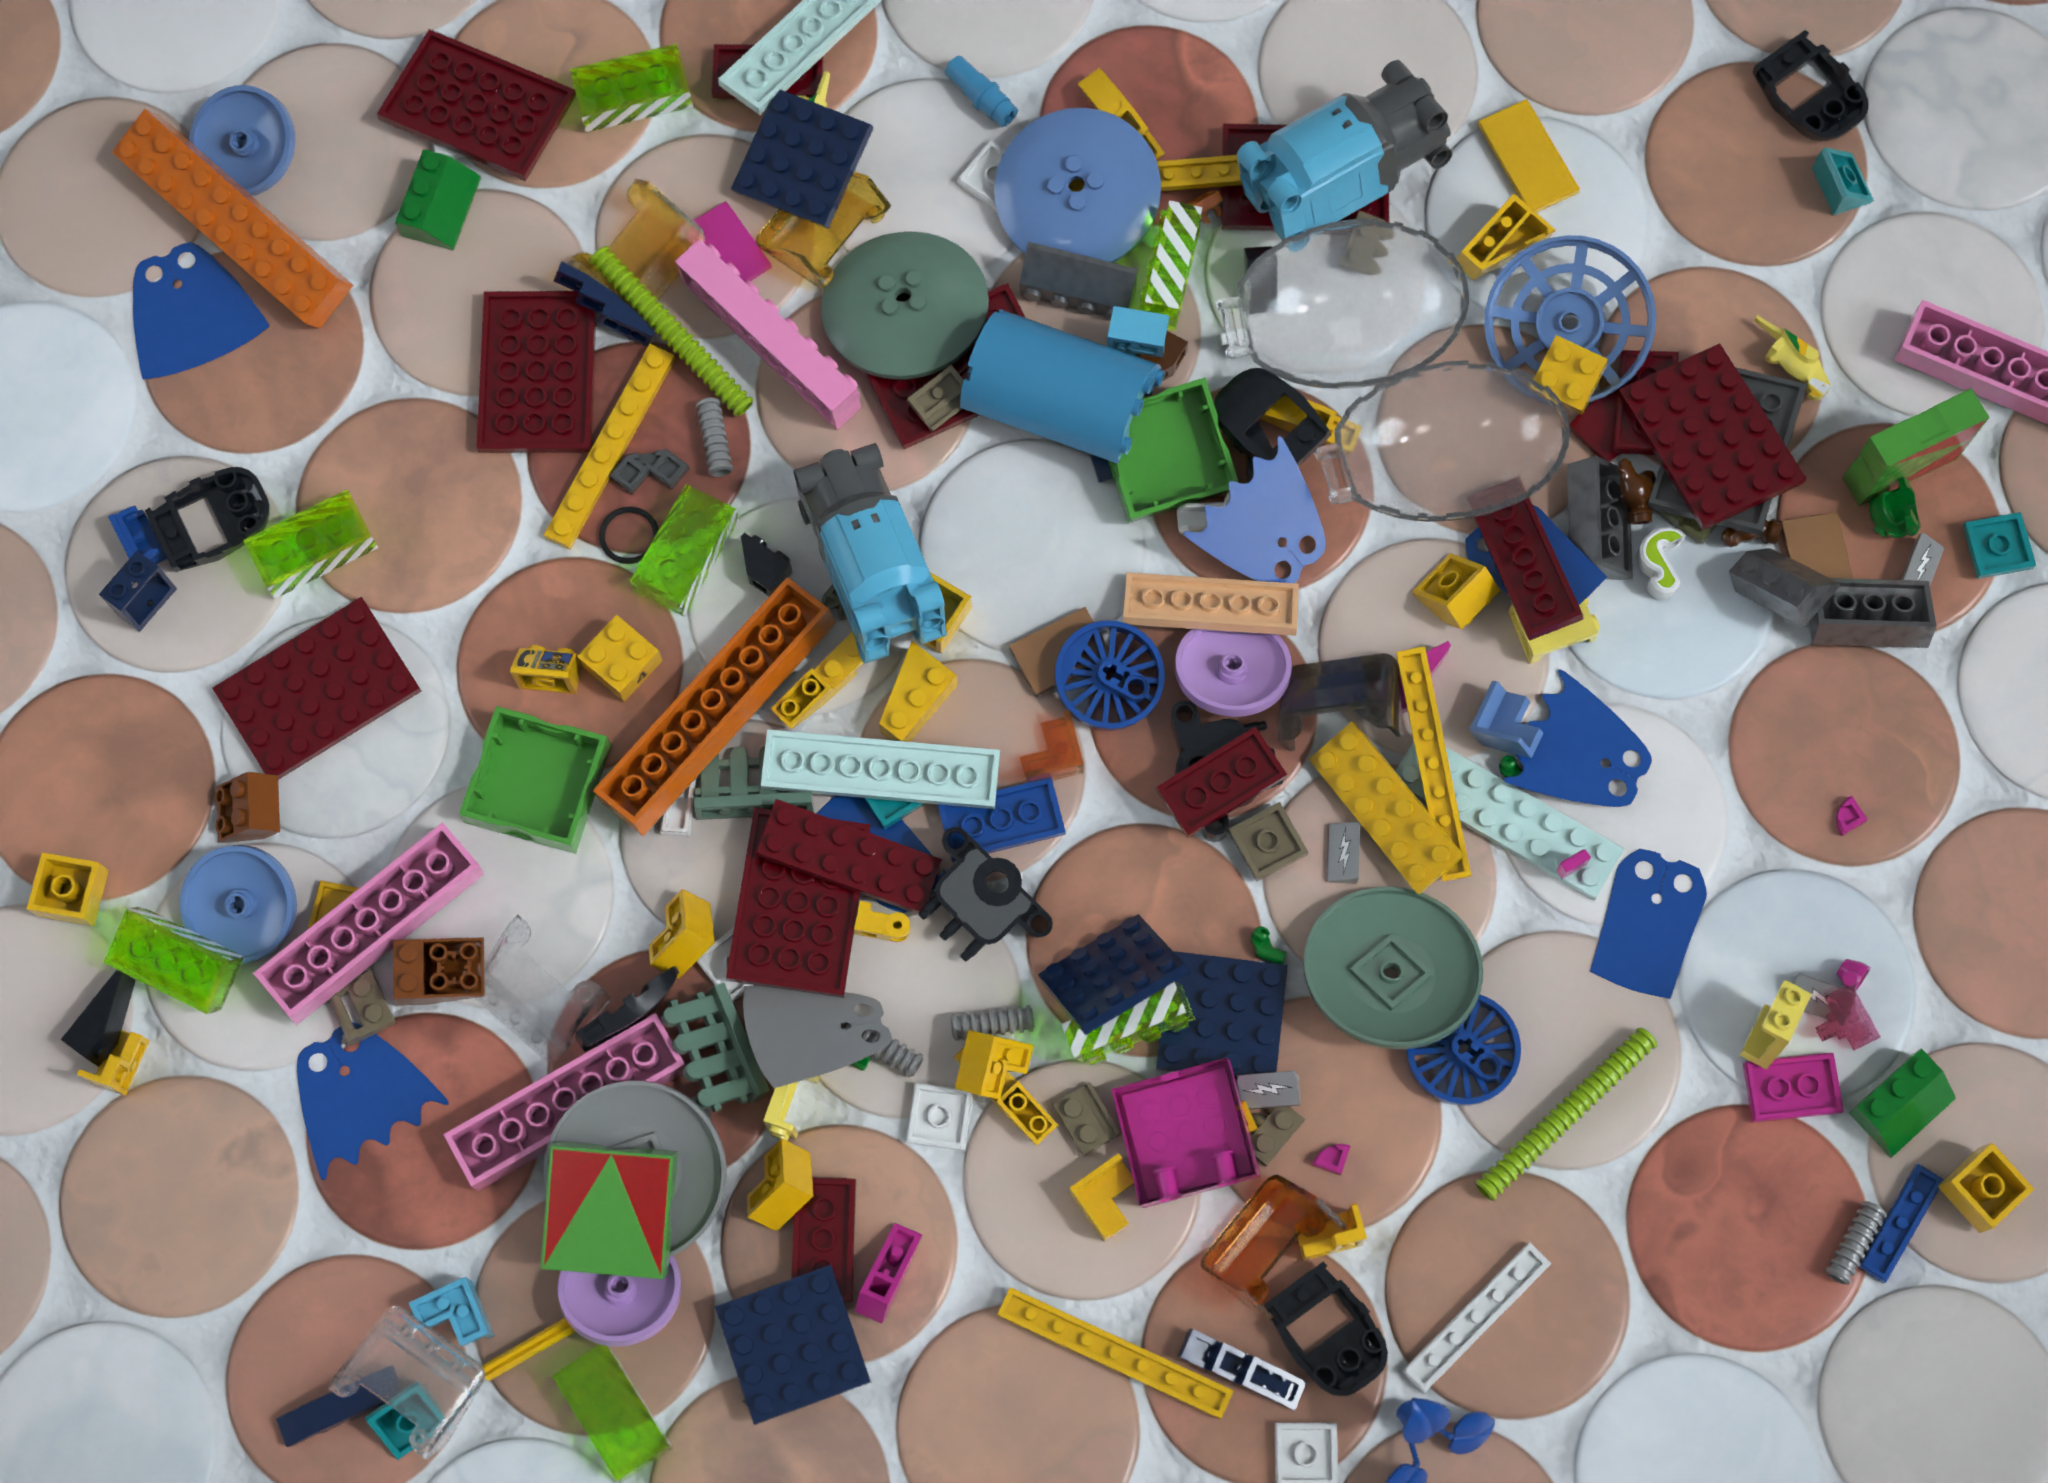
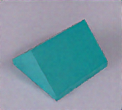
(1841, 181)
(392, 1429)

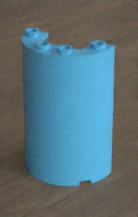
(1057, 385)

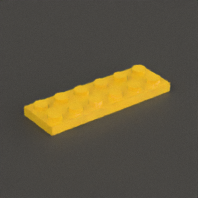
(1386, 807)

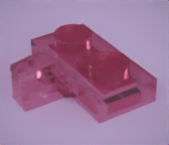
(1847, 1019)

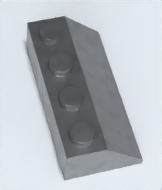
(1076, 281)
(1599, 516)
(1876, 614)

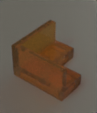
(1062, 753)

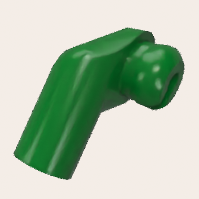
(1509, 767)
(1263, 947)

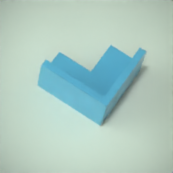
(1137, 331)
(459, 1305)

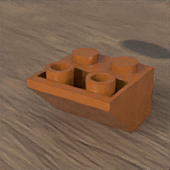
(247, 808)

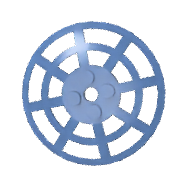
(1572, 302)

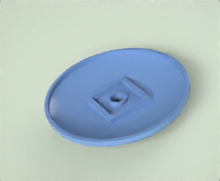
(1118, 191)

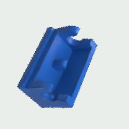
(137, 534)

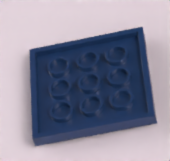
(802, 158)
(1112, 974)
(1235, 1015)
(792, 1345)

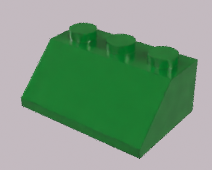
(437, 200)
(1904, 1102)

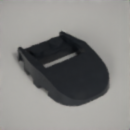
(1829, 112)
(1249, 398)
(237, 504)
(632, 1012)
(1349, 1356)

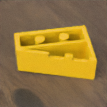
(1503, 237)
(916, 694)

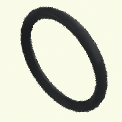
(607, 520)

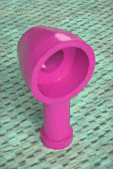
(1853, 973)

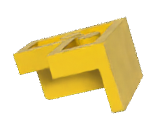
(956, 609)
(686, 933)
(987, 1062)
(121, 1066)
(784, 1188)
(1095, 1196)
(1333, 1238)

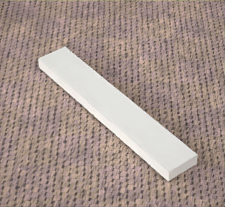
(1476, 1318)

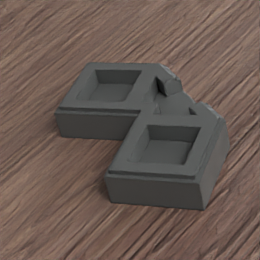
(637, 467)

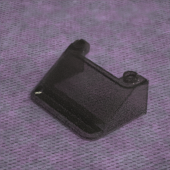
(1342, 686)

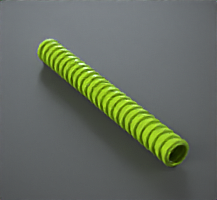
(671, 330)
(1566, 1113)

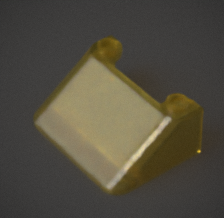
(649, 241)
(809, 247)

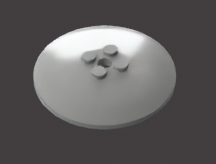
(661, 1119)

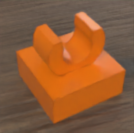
(1208, 201)

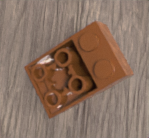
(437, 970)

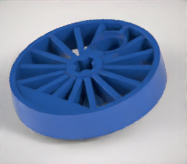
(1097, 670)
(1470, 1060)

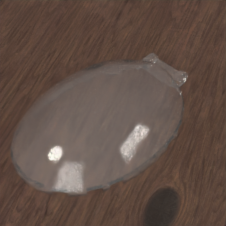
(1348, 304)
(1447, 443)

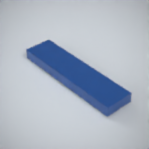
(1900, 1223)

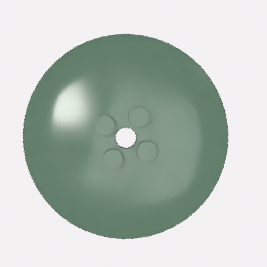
(910, 336)
(1400, 931)

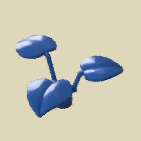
(1424, 1418)

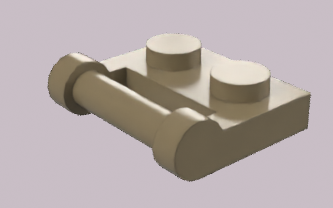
(369, 1004)

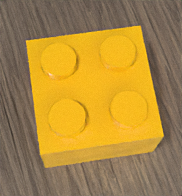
(1571, 373)
(620, 658)
(67, 889)
(1986, 1187)

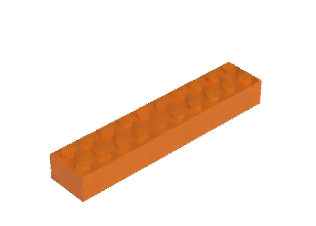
(232, 219)
(714, 706)

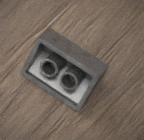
(1781, 584)

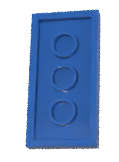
(1020, 817)

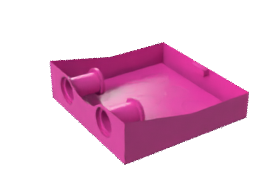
(1185, 1133)

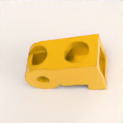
(880, 925)

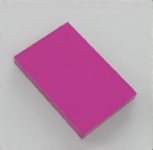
(733, 242)
(1793, 1088)

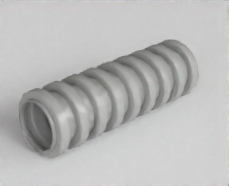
(714, 437)
(993, 1022)
(895, 1053)
(1856, 1242)

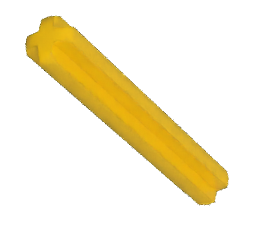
(527, 1349)

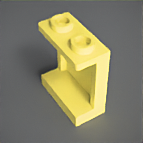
(1561, 638)
(1775, 1025)
(778, 1110)

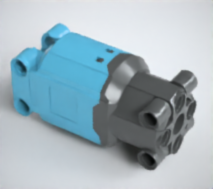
(1344, 153)
(869, 551)

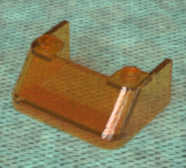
(1261, 1236)

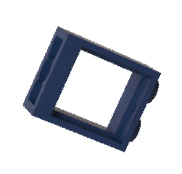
(132, 603)

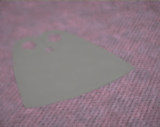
(801, 1034)

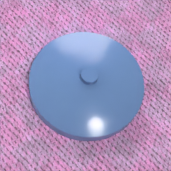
(246, 136)
(240, 901)

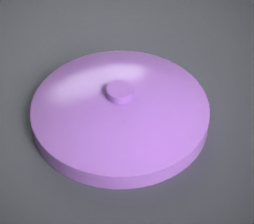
(1232, 670)
(616, 1307)

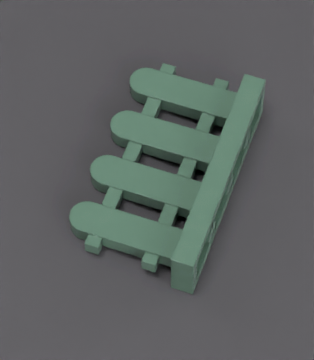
(740, 797)
(732, 1045)

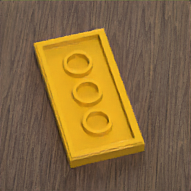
(1528, 156)

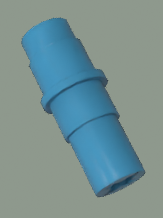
(981, 91)

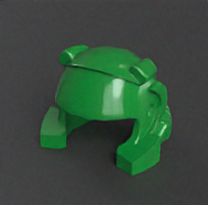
(1895, 511)

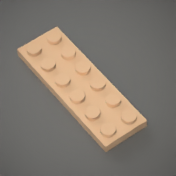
(1211, 604)

